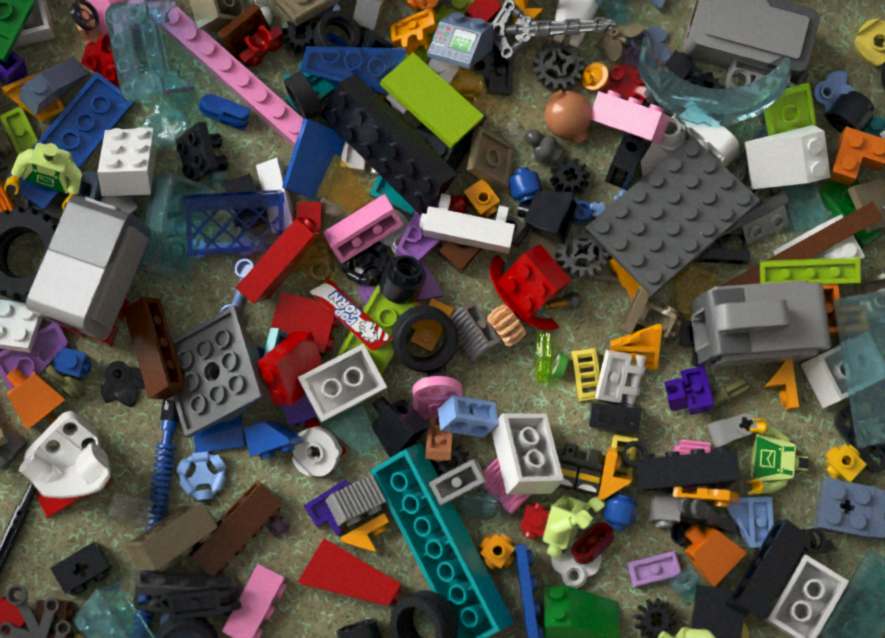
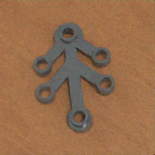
(35, 630)

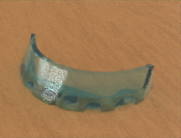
(705, 104)

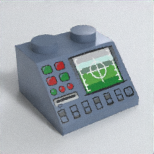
(461, 40)

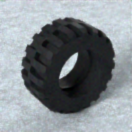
(12, 226)

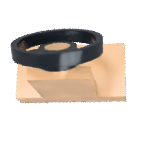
(87, 20)

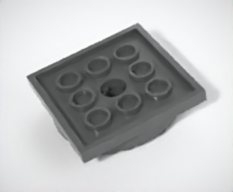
(200, 351)

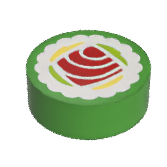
(560, 365)

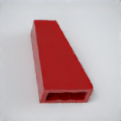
(279, 260)
(345, 574)

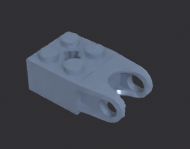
(865, 511)

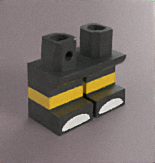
(589, 470)

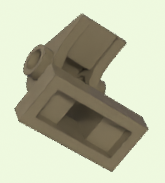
(638, 310)

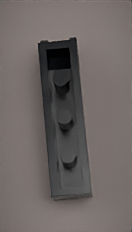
(683, 470)
(771, 568)

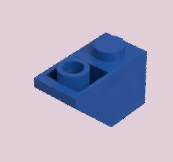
(269, 437)

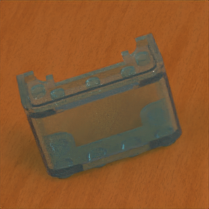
(141, 51)

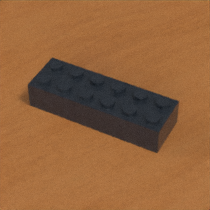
(388, 143)

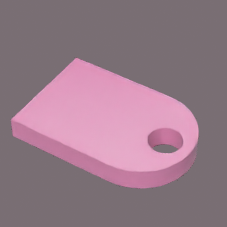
(432, 393)

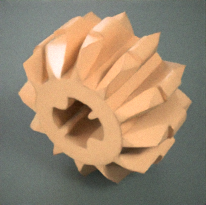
(506, 325)

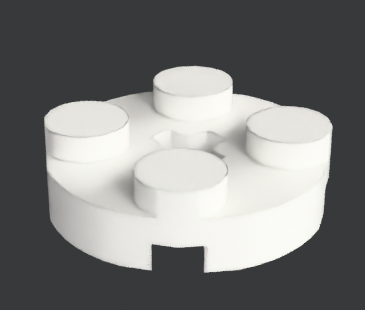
(328, 447)

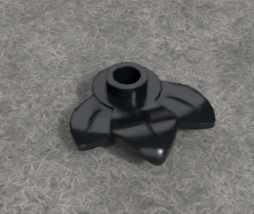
(124, 387)

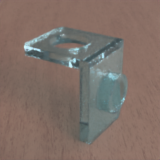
(685, 585)

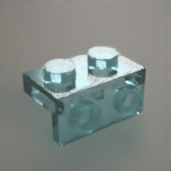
(804, 207)

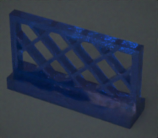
(229, 201)

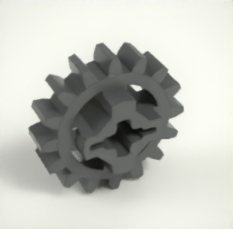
(549, 67)
(582, 257)

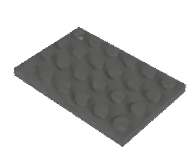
(672, 216)

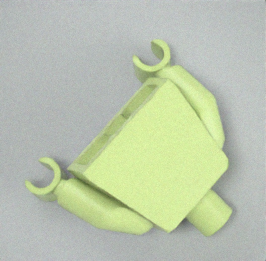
(565, 520)

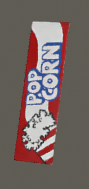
(351, 315)

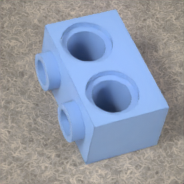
(468, 416)

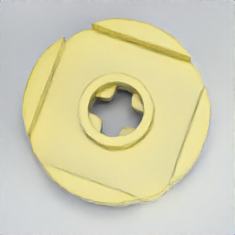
(865, 42)

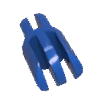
(225, 111)

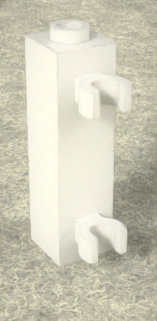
(468, 229)

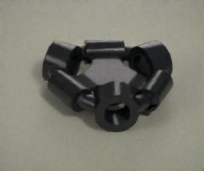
(367, 265)

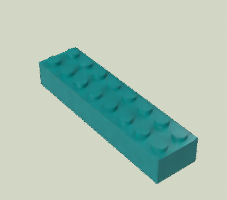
(441, 544)

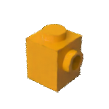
(482, 199)

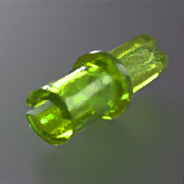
(543, 357)

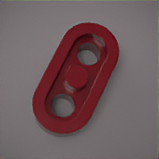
(590, 545)

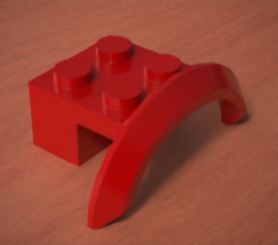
(529, 285)

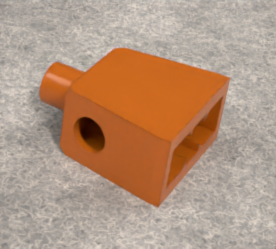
(32, 396)
(712, 553)

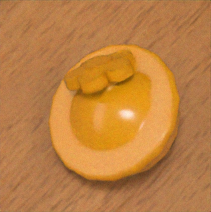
(595, 76)

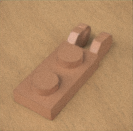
(438, 443)

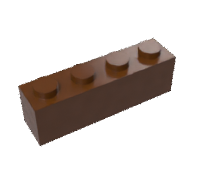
(154, 348)
(235, 528)

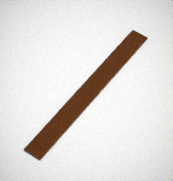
(817, 242)

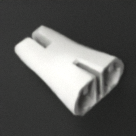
(575, 9)

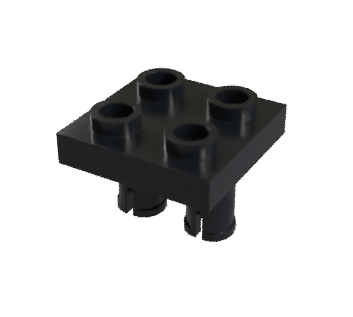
(198, 154)

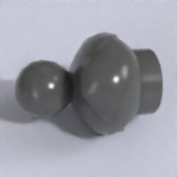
(547, 146)

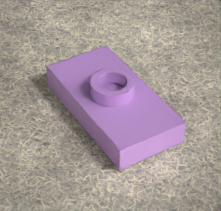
(653, 568)

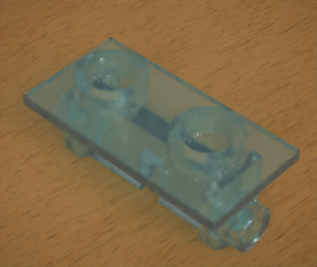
(615, 10)

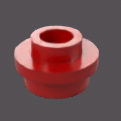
(458, 204)

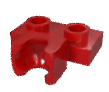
(260, 45)
(100, 59)

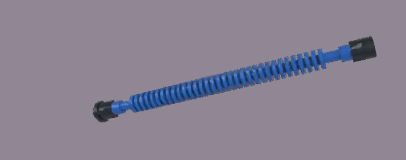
(169, 419)

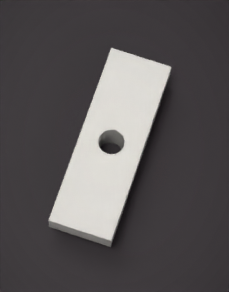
(272, 178)

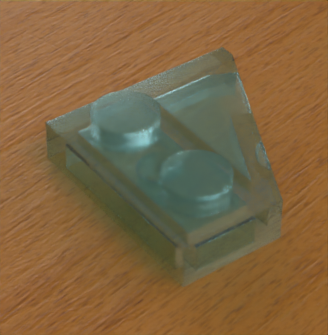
(353, 428)

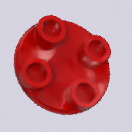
(626, 82)

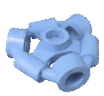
(202, 475)

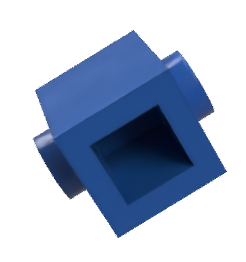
(72, 363)

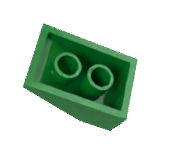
(578, 614)

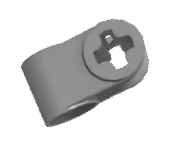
(728, 429)

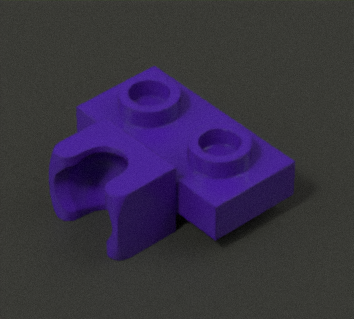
(690, 391)
(319, 509)

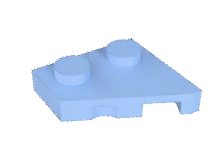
(753, 519)

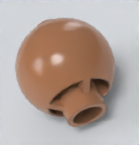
(568, 116)

